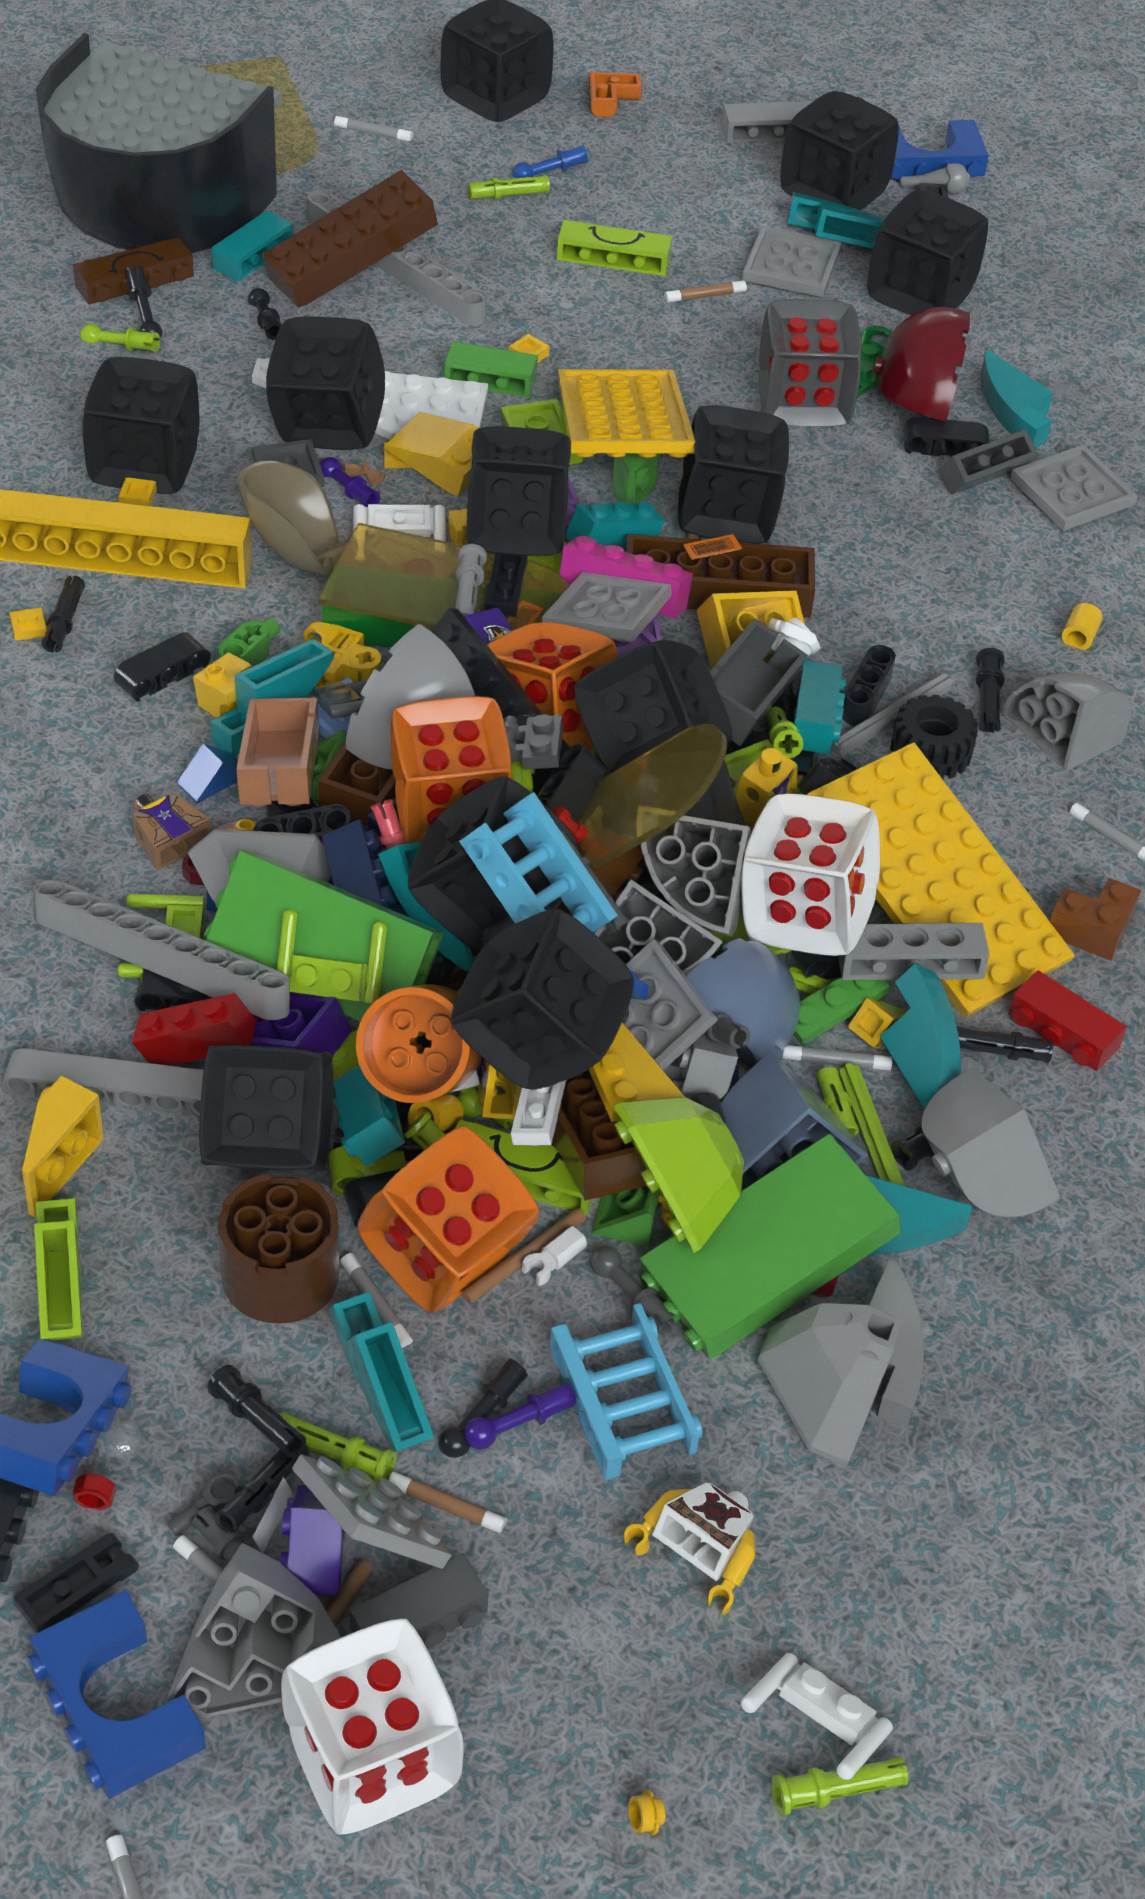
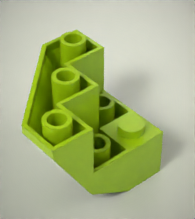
(687, 1160)

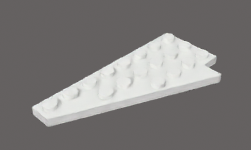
(413, 393)

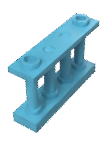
(548, 851)
(598, 1417)

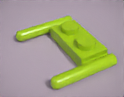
(183, 913)
(331, 976)

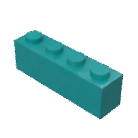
(820, 705)

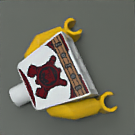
(705, 1530)

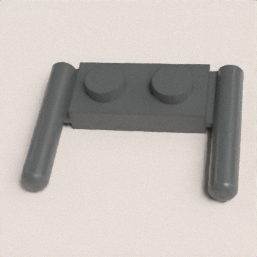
(340, 699)

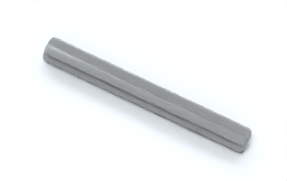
(886, 717)

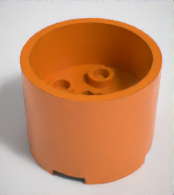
(396, 1061)

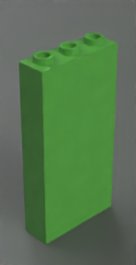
(328, 926)
(772, 1247)

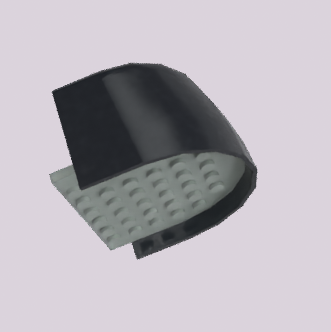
(155, 146)

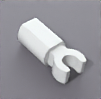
(555, 1254)

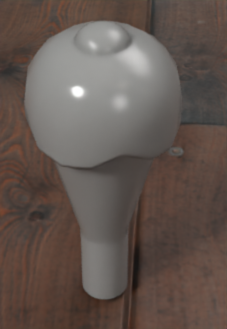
(953, 176)

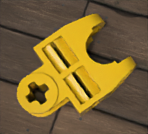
(350, 656)

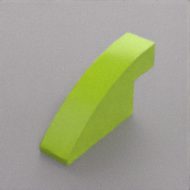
(58, 1269)

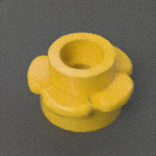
(649, 1809)

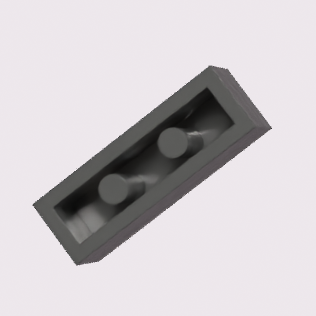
(987, 461)
(430, 1602)

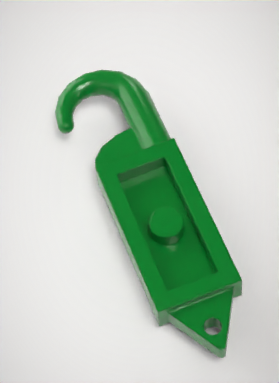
(869, 352)

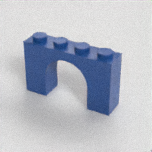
(963, 145)
(82, 1384)
(117, 1751)

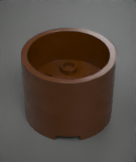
(279, 1248)

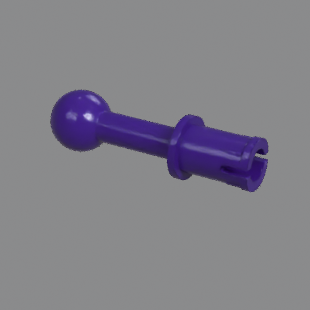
(354, 487)
(482, 1432)

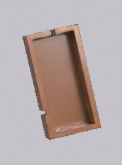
(278, 751)

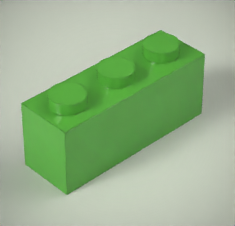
(501, 369)

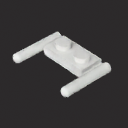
(410, 519)
(827, 1705)

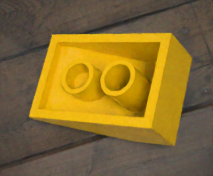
(436, 449)
(729, 614)
(61, 1139)

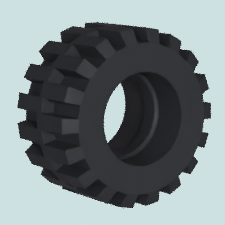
(940, 730)

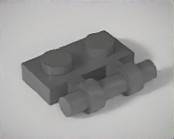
(541, 740)

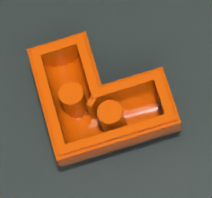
(608, 87)

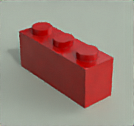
(1067, 1020)
(187, 1030)

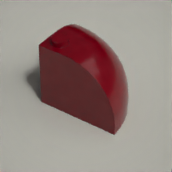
(922, 360)

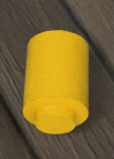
(1082, 626)
(444, 1110)

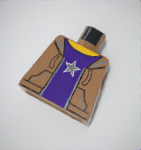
(168, 827)

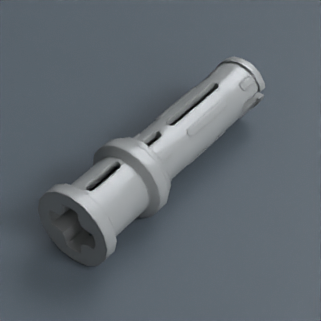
(470, 576)

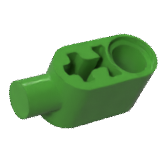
(251, 641)

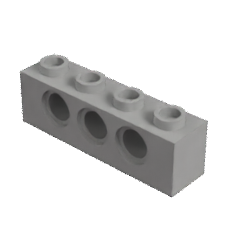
(891, 949)

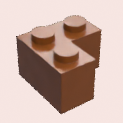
(1094, 923)

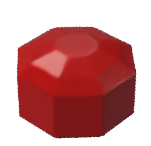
(94, 1491)

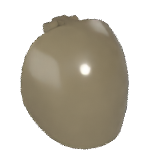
(291, 515)

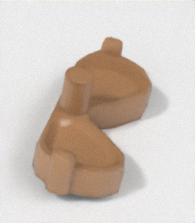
(373, 476)

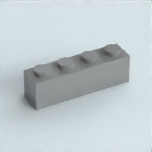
(758, 120)

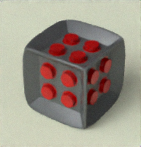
(810, 361)

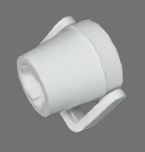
(795, 633)

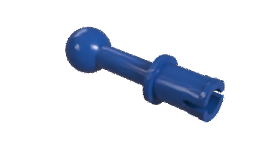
(564, 160)

